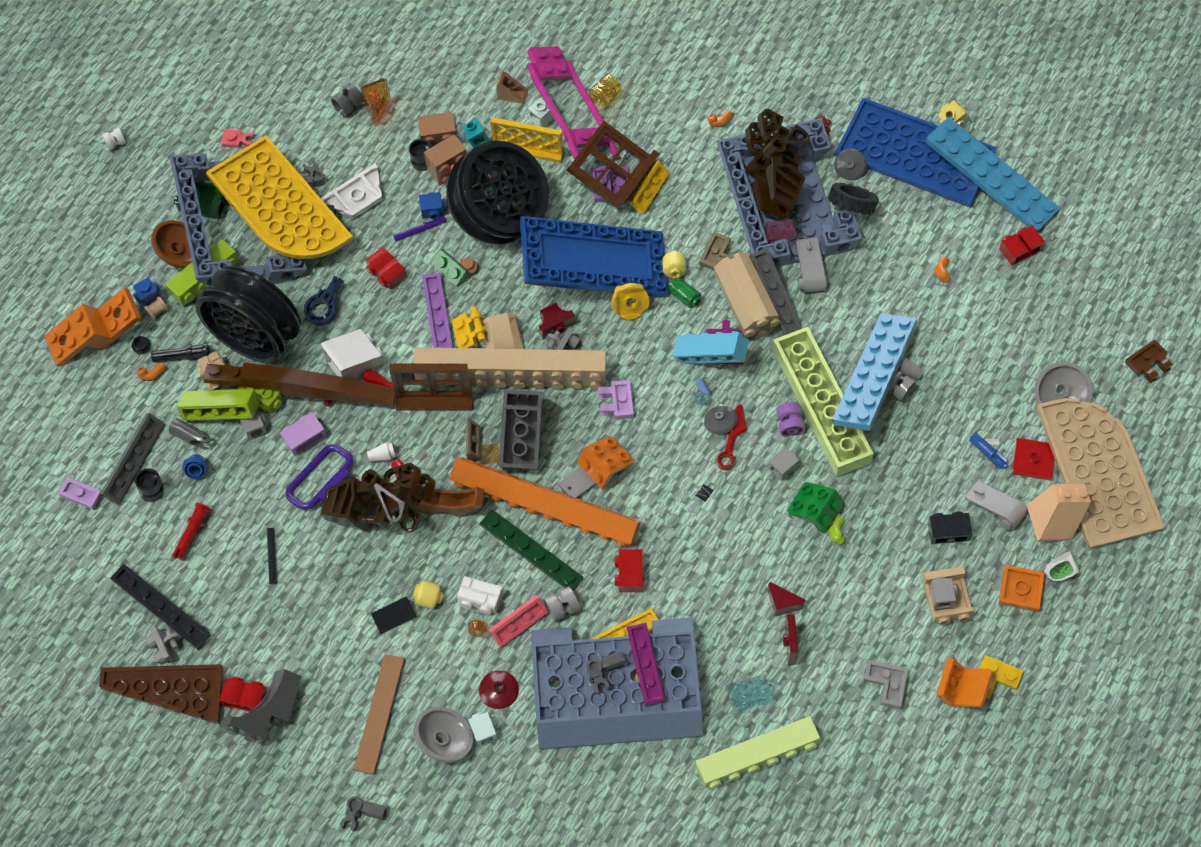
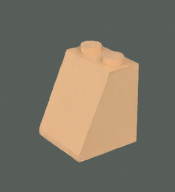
(1059, 511)

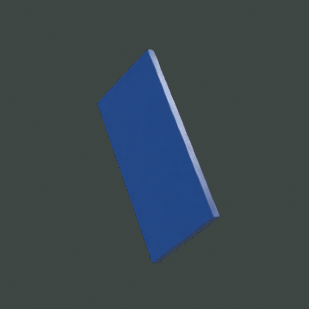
(591, 256)

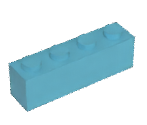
(711, 348)

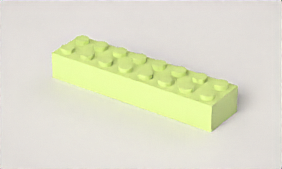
(819, 399)

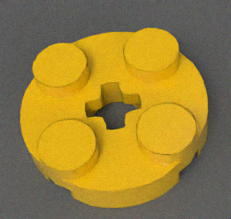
(628, 291)

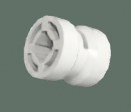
(110, 141)

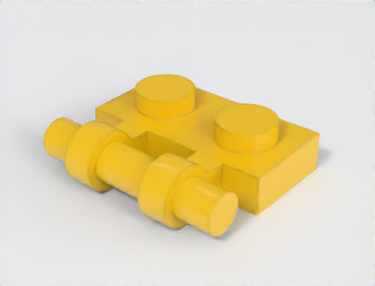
(464, 331)

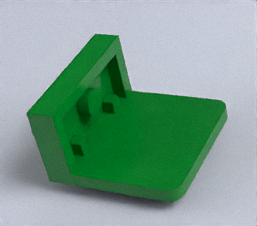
(816, 504)

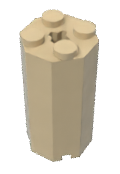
(746, 295)

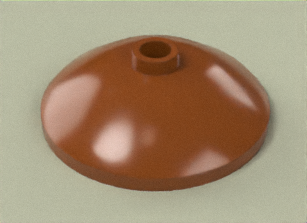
(171, 243)

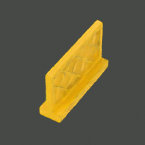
(550, 150)

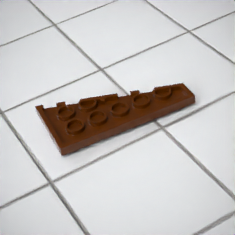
(179, 688)

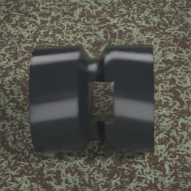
(416, 152)
(149, 485)

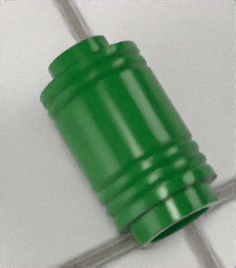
(684, 292)

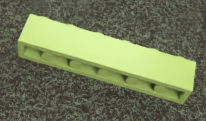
(757, 752)

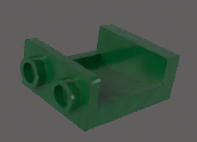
(209, 199)

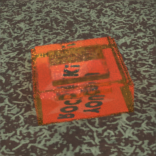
(489, 454)

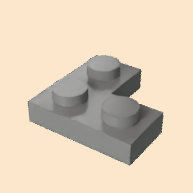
(891, 677)

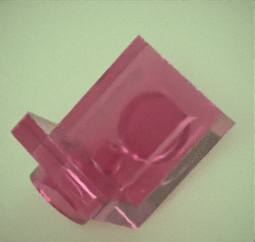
(780, 230)

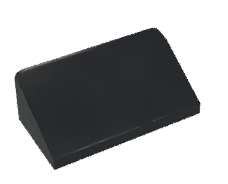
(393, 615)

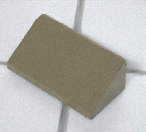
(472, 440)

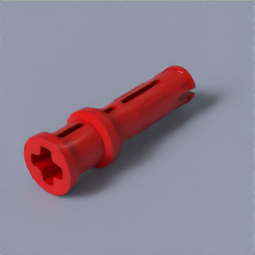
(195, 523)

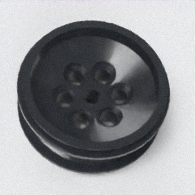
(479, 213)
(248, 314)

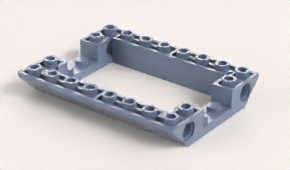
(192, 169)

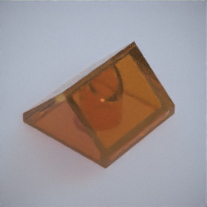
(375, 99)

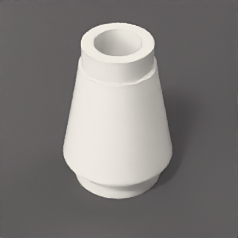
(382, 453)

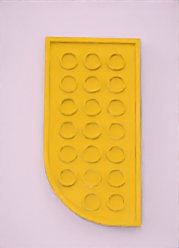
(278, 202)

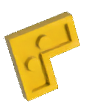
(1002, 673)

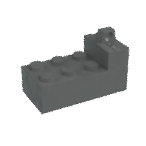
(521, 429)

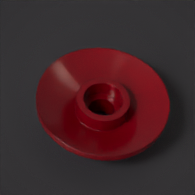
(502, 698)

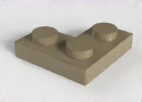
(715, 251)

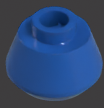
(195, 467)

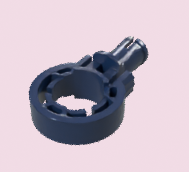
(326, 297)

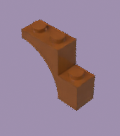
(453, 502)

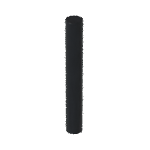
(271, 556)

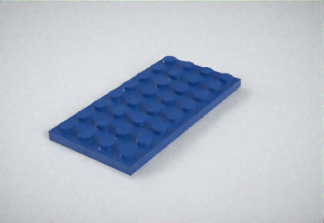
(897, 149)

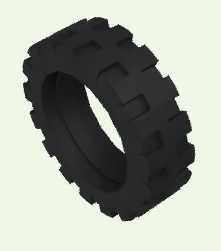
(853, 198)

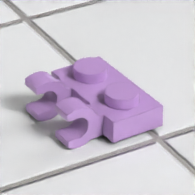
(621, 398)

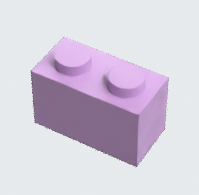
(303, 434)

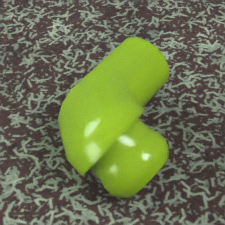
(835, 532)

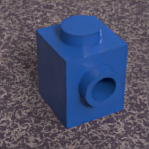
(432, 205)
(146, 291)

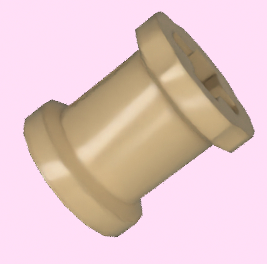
(156, 308)

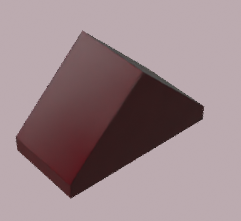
(784, 600)

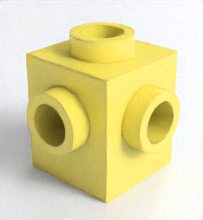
(954, 111)

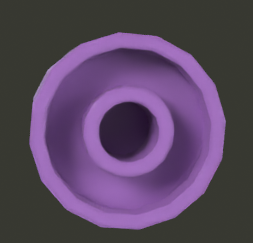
(790, 419)

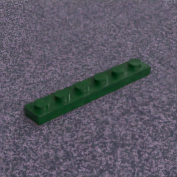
(531, 550)

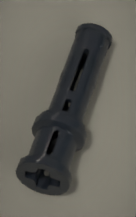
(189, 352)

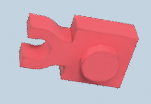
(234, 138)

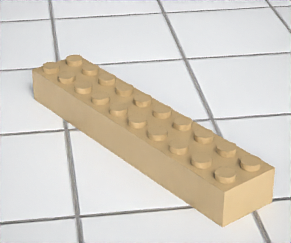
(520, 367)

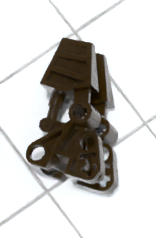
(780, 182)
(377, 499)

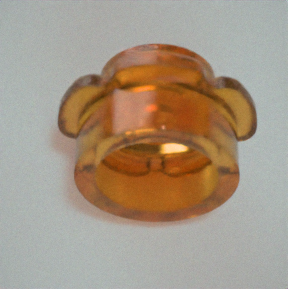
(477, 625)

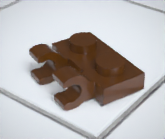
(1146, 357)

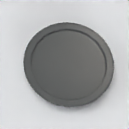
(850, 164)
(720, 420)

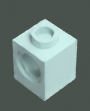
(540, 113)
(482, 728)

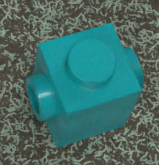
(475, 130)

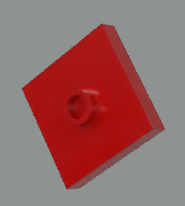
(1033, 459)

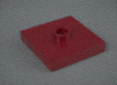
(790, 639)

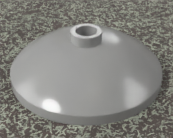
(1065, 374)
(449, 728)

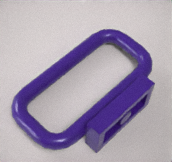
(342, 474)

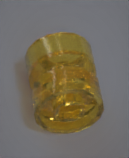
(605, 90)

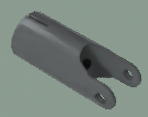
(188, 433)

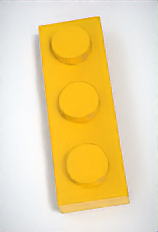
(649, 187)

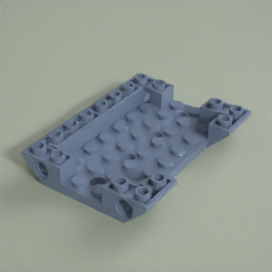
(833, 234)
(581, 717)

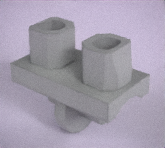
(567, 339)
(166, 643)

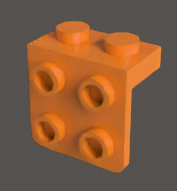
(603, 460)
(964, 685)

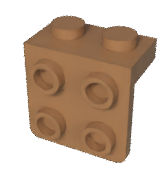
(436, 127)

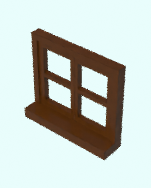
(632, 179)
(433, 399)

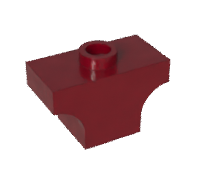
(555, 320)

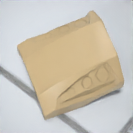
(502, 332)

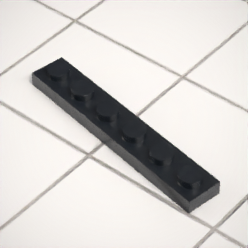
(160, 606)

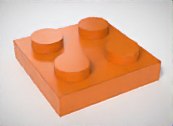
(1021, 588)

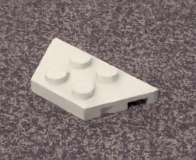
(356, 194)

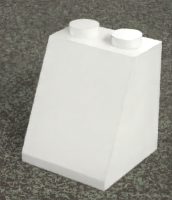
(352, 354)

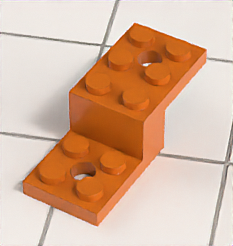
(92, 327)

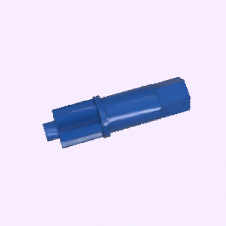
(990, 452)

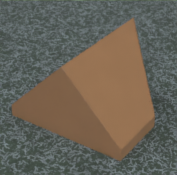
(510, 89)

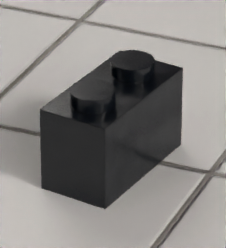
(949, 528)

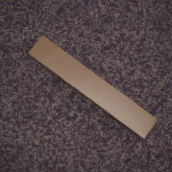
(379, 714)

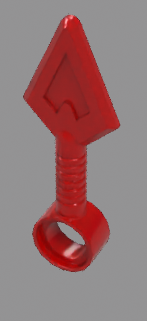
(739, 428)

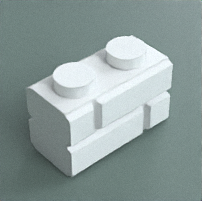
(479, 595)

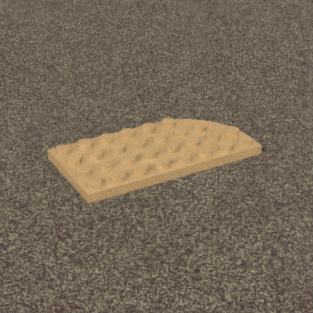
(1099, 453)

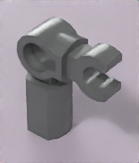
(316, 177)
(596, 667)
(355, 806)

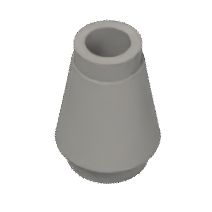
(910, 369)

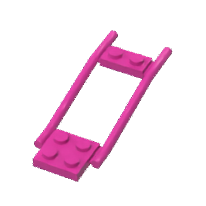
(549, 64)

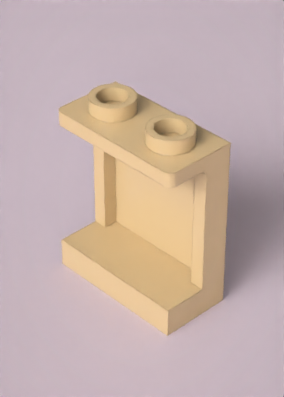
(962, 609)

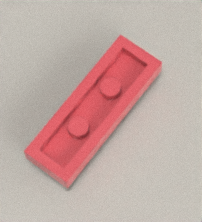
(518, 621)

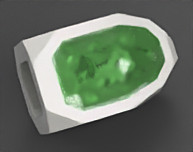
(1062, 567)

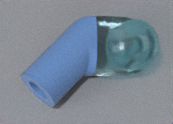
(704, 392)

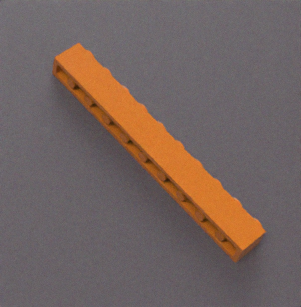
(546, 501)

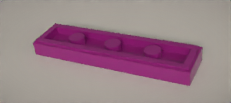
(645, 664)

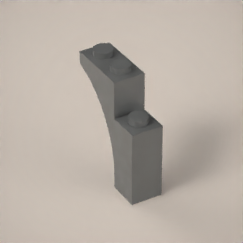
(273, 709)

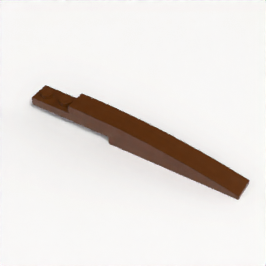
(299, 383)

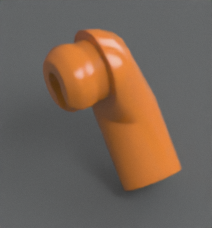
(716, 121)
(941, 271)
(151, 374)

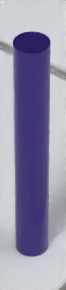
(420, 228)

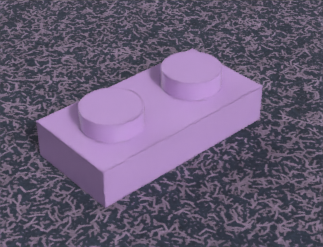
(80, 493)

